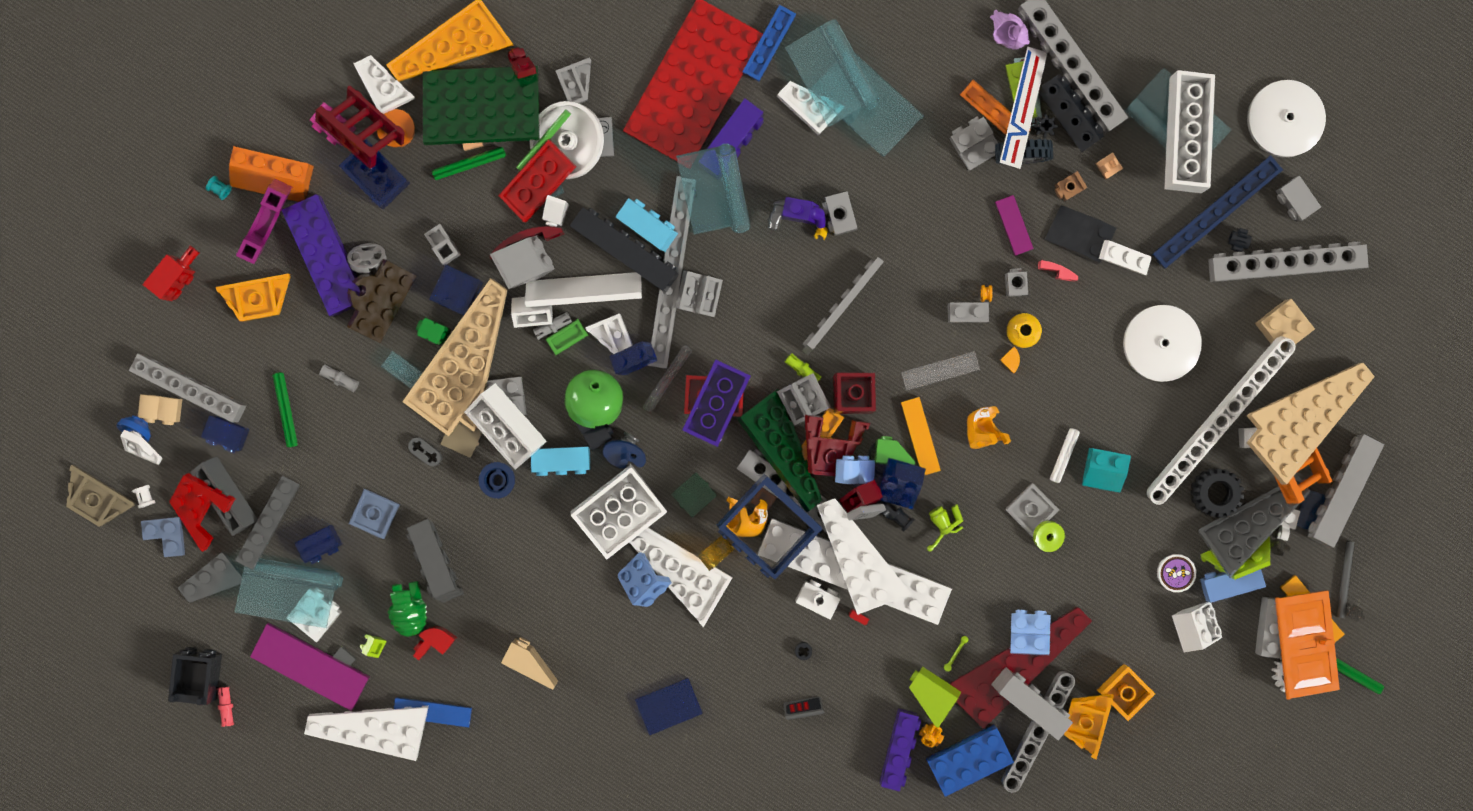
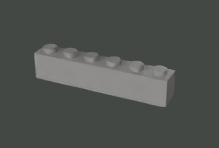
(1345, 490)

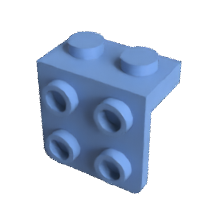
(641, 581)

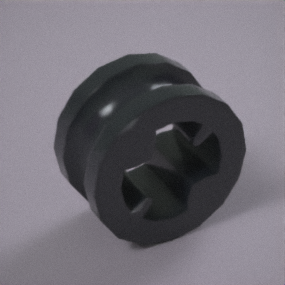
(803, 645)

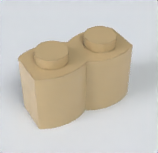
(159, 408)

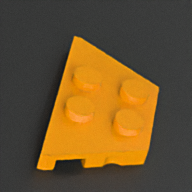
(256, 297)
(1089, 721)

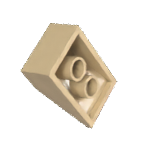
(528, 662)

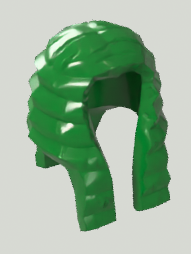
(407, 614)

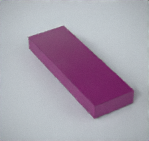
(1014, 225)

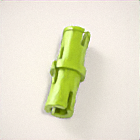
(800, 367)

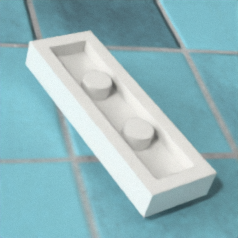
(1125, 257)

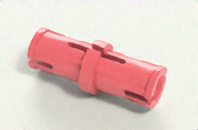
(225, 706)

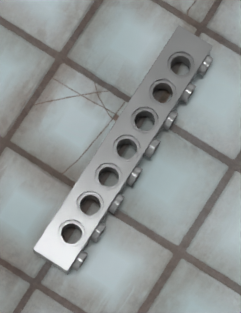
(1072, 52)
(1357, 260)

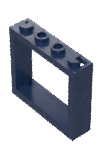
(793, 552)

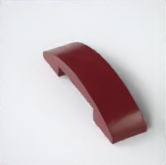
(548, 232)

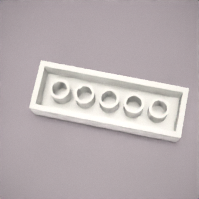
(1189, 131)

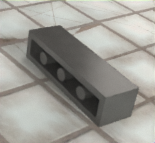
(240, 515)

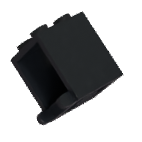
(192, 680)

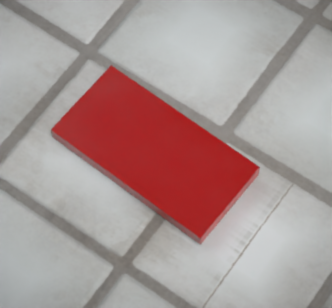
(537, 180)

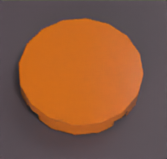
(403, 120)

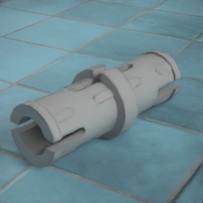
(557, 323)
(339, 378)

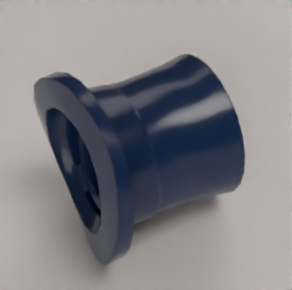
(497, 480)

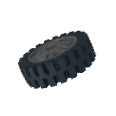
(1035, 151)

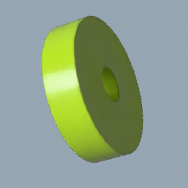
(1056, 539)

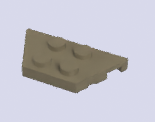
(94, 498)

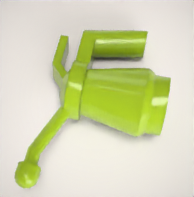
(941, 520)

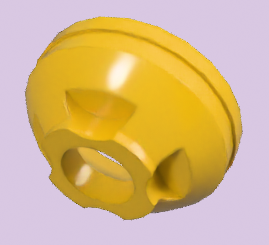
(1014, 334)

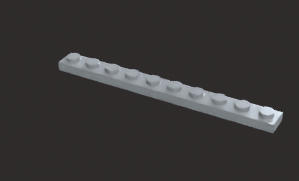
(667, 301)

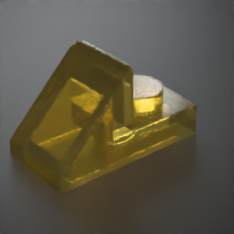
(715, 552)

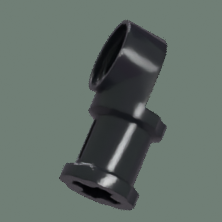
(898, 516)

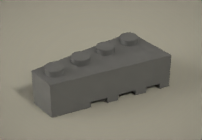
(433, 561)

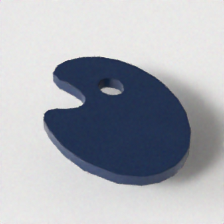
(619, 453)

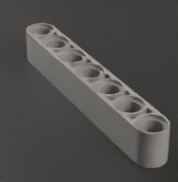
(1037, 741)

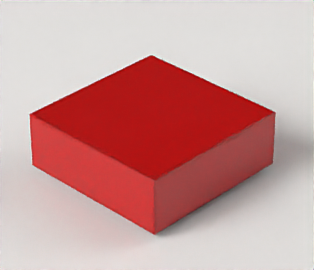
(860, 617)

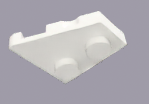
(611, 333)
(138, 446)

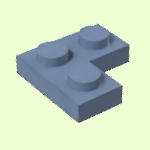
(169, 530)

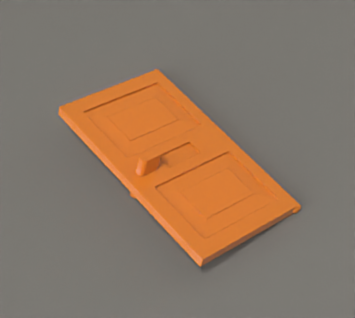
(1307, 644)

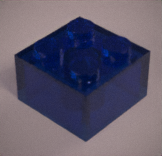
(456, 290)
(901, 483)

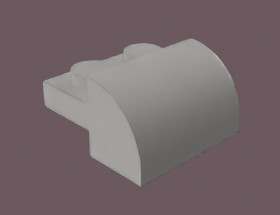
(803, 398)

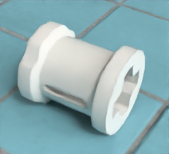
(143, 496)

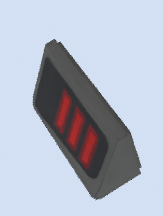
(803, 708)

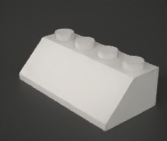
(505, 426)

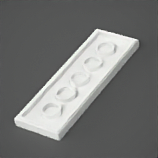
(583, 289)

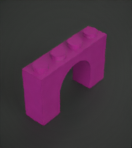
(264, 222)

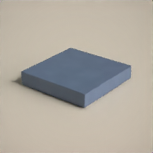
(374, 513)

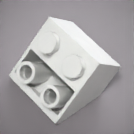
(1197, 627)

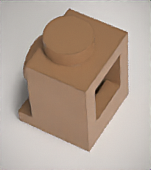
(1078, 186)

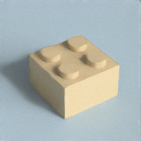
(1285, 321)

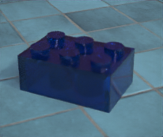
(380, 182)

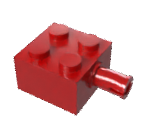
(172, 275)

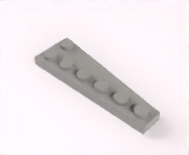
(836, 311)

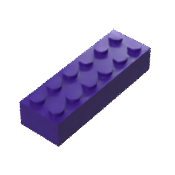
(322, 252)

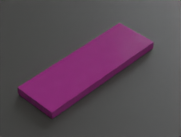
(309, 666)

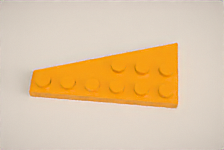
(460, 38)

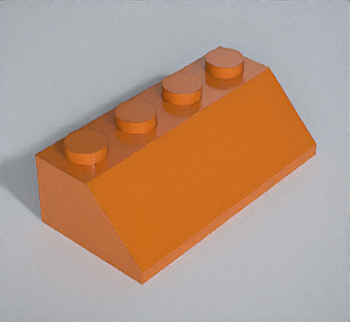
(257, 170)

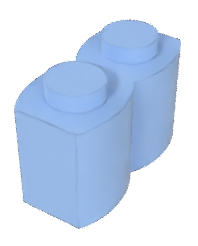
(854, 470)

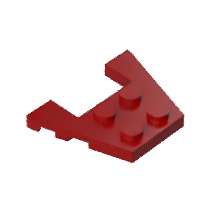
(191, 504)

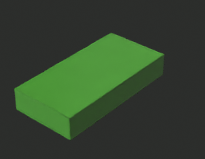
(567, 337)

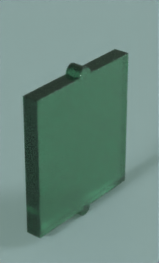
(694, 494)

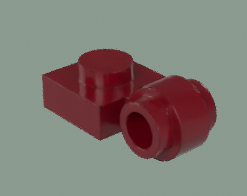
(520, 63)

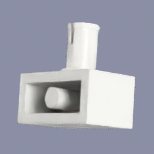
(818, 599)

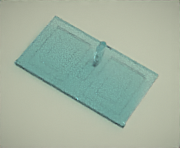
(888, 121)

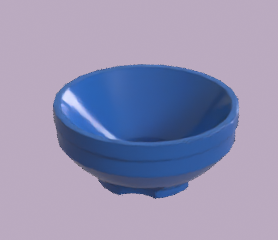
(135, 424)

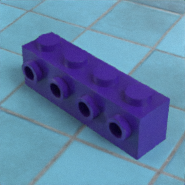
(899, 748)

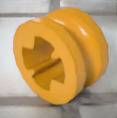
(986, 293)

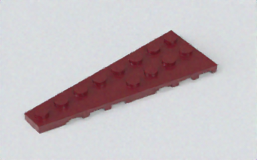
(978, 694)

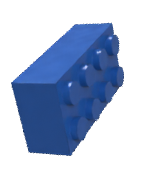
(969, 760)

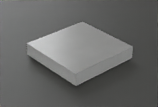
(1031, 508)

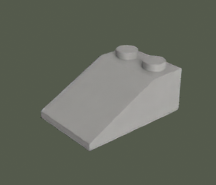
(522, 262)

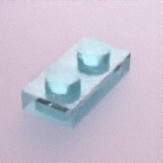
(401, 369)

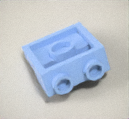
(1030, 633)

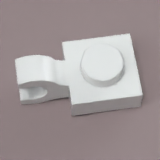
(1289, 523)

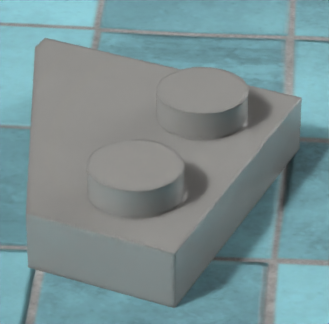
(575, 80)

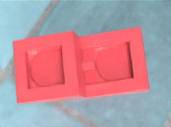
(1061, 272)

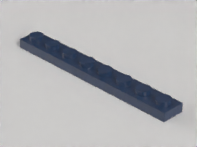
(1217, 212)

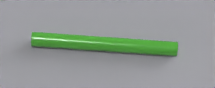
(547, 136)

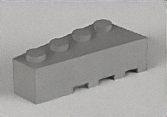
(1031, 703)

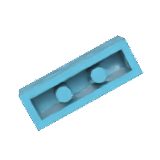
(647, 224)
(561, 460)

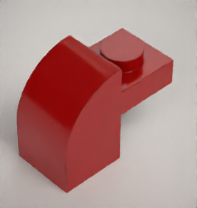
(437, 637)

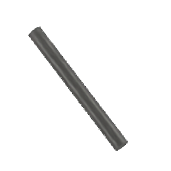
(1345, 579)

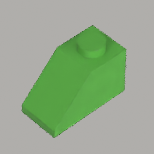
(889, 448)

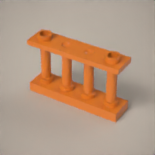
(1293, 492)

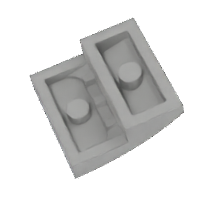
(698, 293)

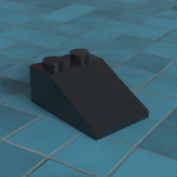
(1079, 233)

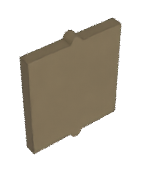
(462, 440)

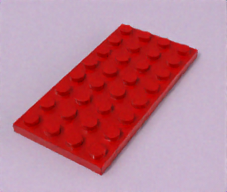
(693, 81)

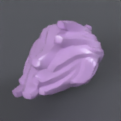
(1009, 30)

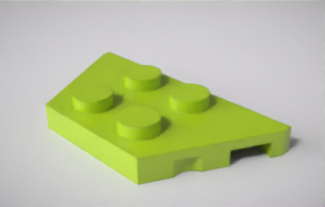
(1257, 561)

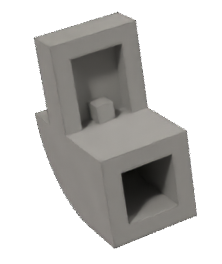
(442, 244)

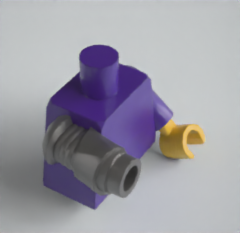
(798, 211)

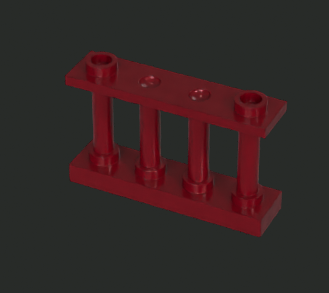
(352, 141)

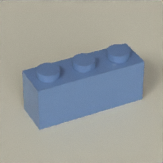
(1220, 586)

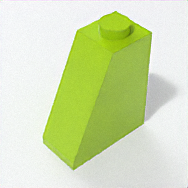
(933, 694)

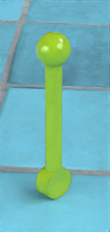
(947, 666)

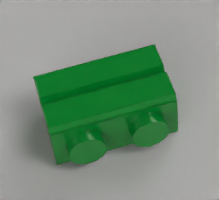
(432, 331)

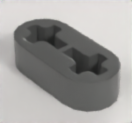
(427, 448)

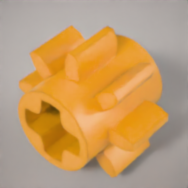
(931, 735)

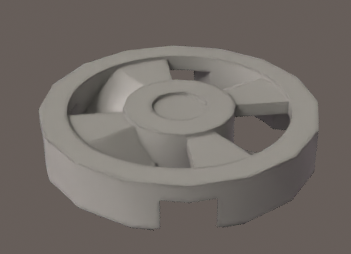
(362, 260)

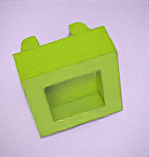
(373, 646)

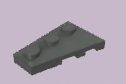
(211, 579)

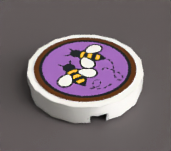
(1176, 573)

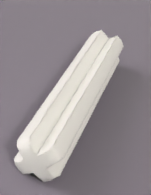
(1064, 455)

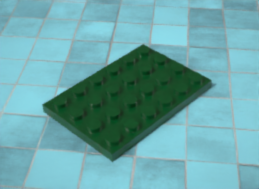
(479, 106)

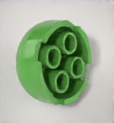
(593, 398)

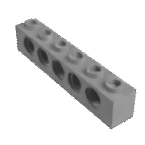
(187, 388)
(747, 467)

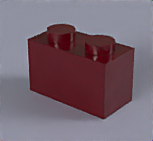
(861, 496)

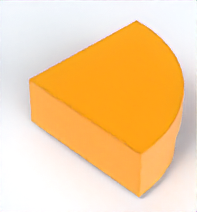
(1011, 360)

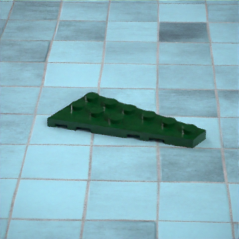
(779, 443)

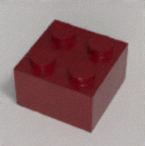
(854, 393)

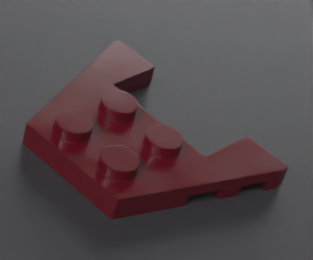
(825, 450)

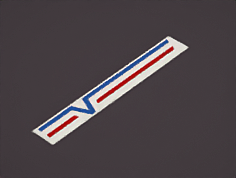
(1023, 108)

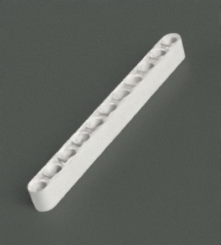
(1229, 417)

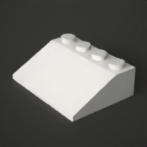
(618, 511)

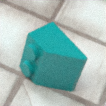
(1106, 470)

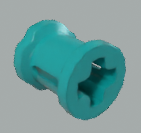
(218, 187)

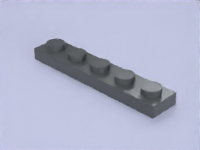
(267, 523)

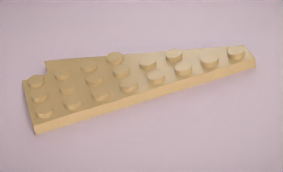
(461, 365)
(1299, 422)

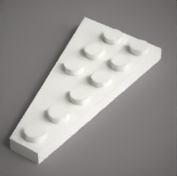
(864, 570)
(690, 578)
(379, 730)

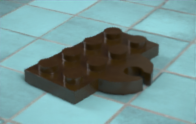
(379, 299)

